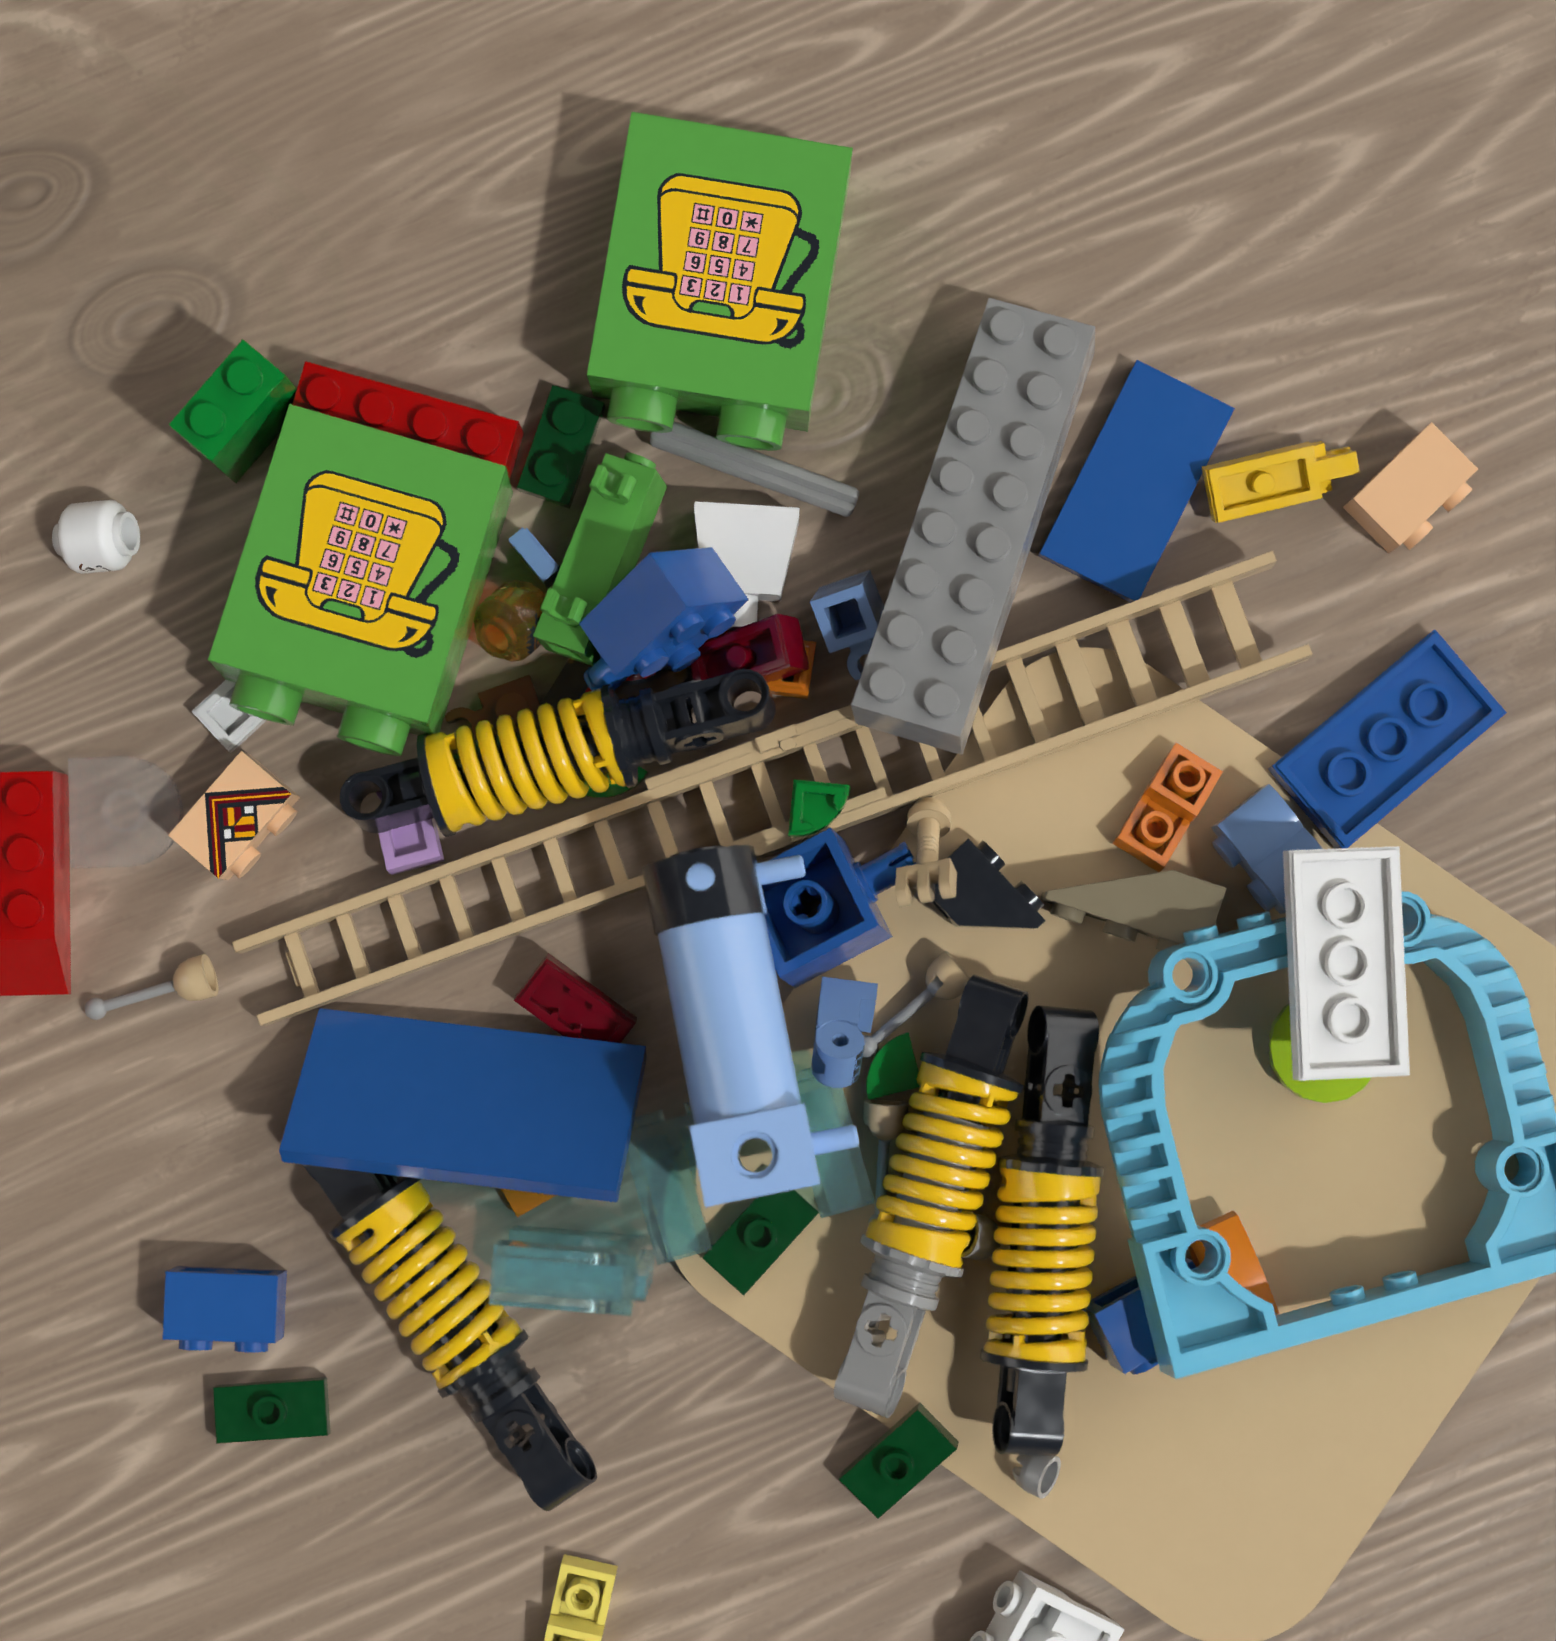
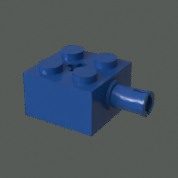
(661, 615)
(848, 912)

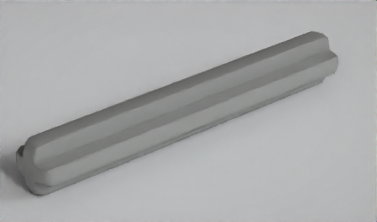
(758, 469)

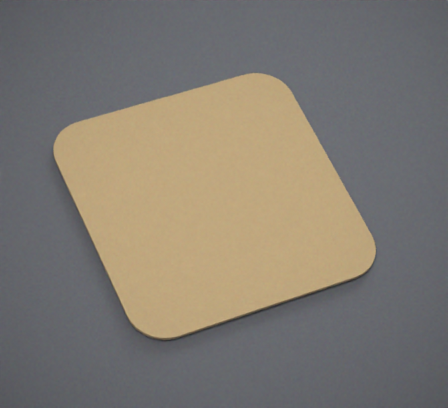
(1255, 1480)

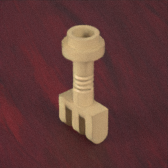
(928, 822)

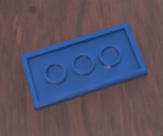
(1136, 482)
(1387, 741)

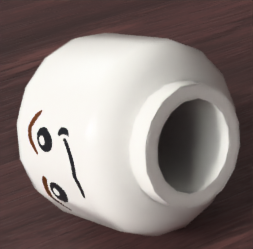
(96, 536)

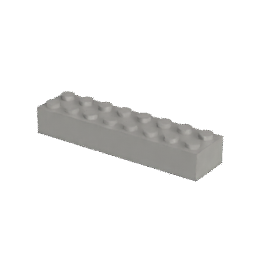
(974, 526)

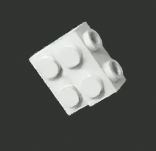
(1040, 1612)

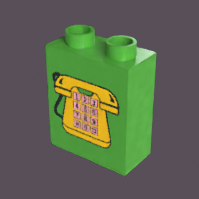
(718, 279)
(360, 579)

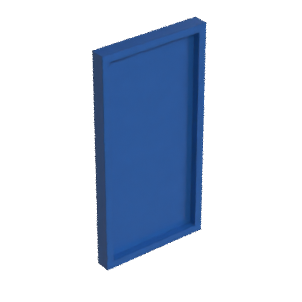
(465, 1105)

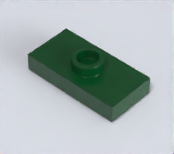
(759, 1237)
(271, 1410)
(899, 1460)

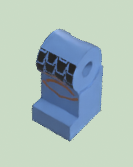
(842, 1015)

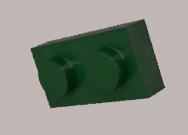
(561, 446)

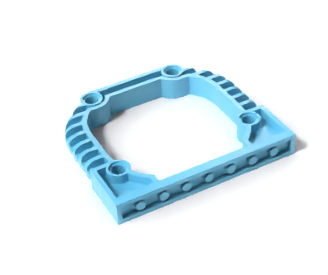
(1202, 1313)

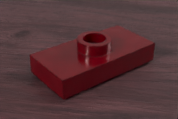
(573, 1004)

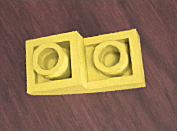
(581, 1600)

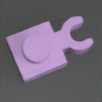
(411, 846)

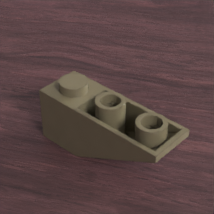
(1148, 904)

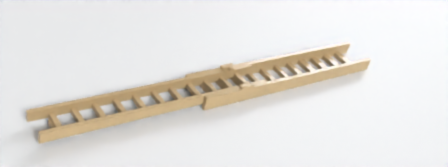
(784, 742)

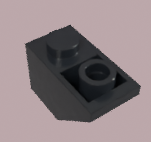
(985, 895)

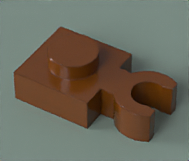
(500, 700)

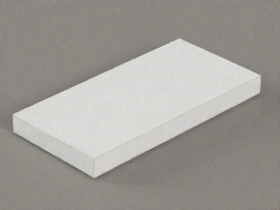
(1346, 963)

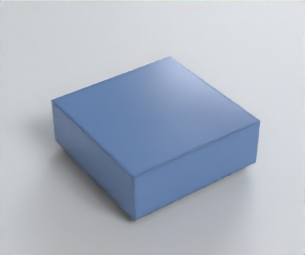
(535, 556)

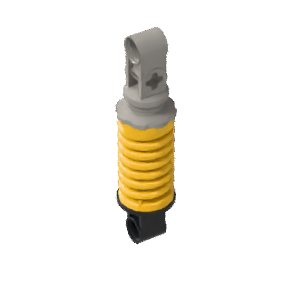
(926, 1224)

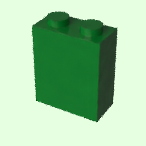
(236, 411)

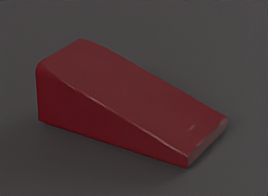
(766, 646)

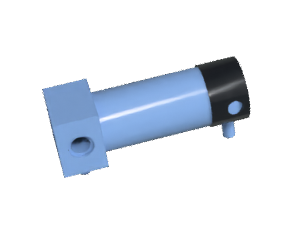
(732, 1021)

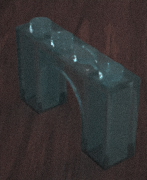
(666, 1167)
(571, 1270)

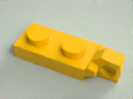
(1274, 479)

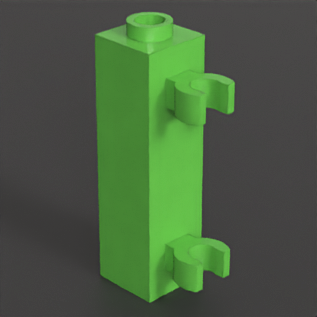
(601, 551)

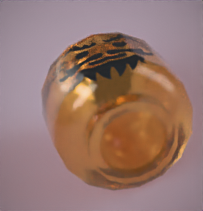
(508, 620)

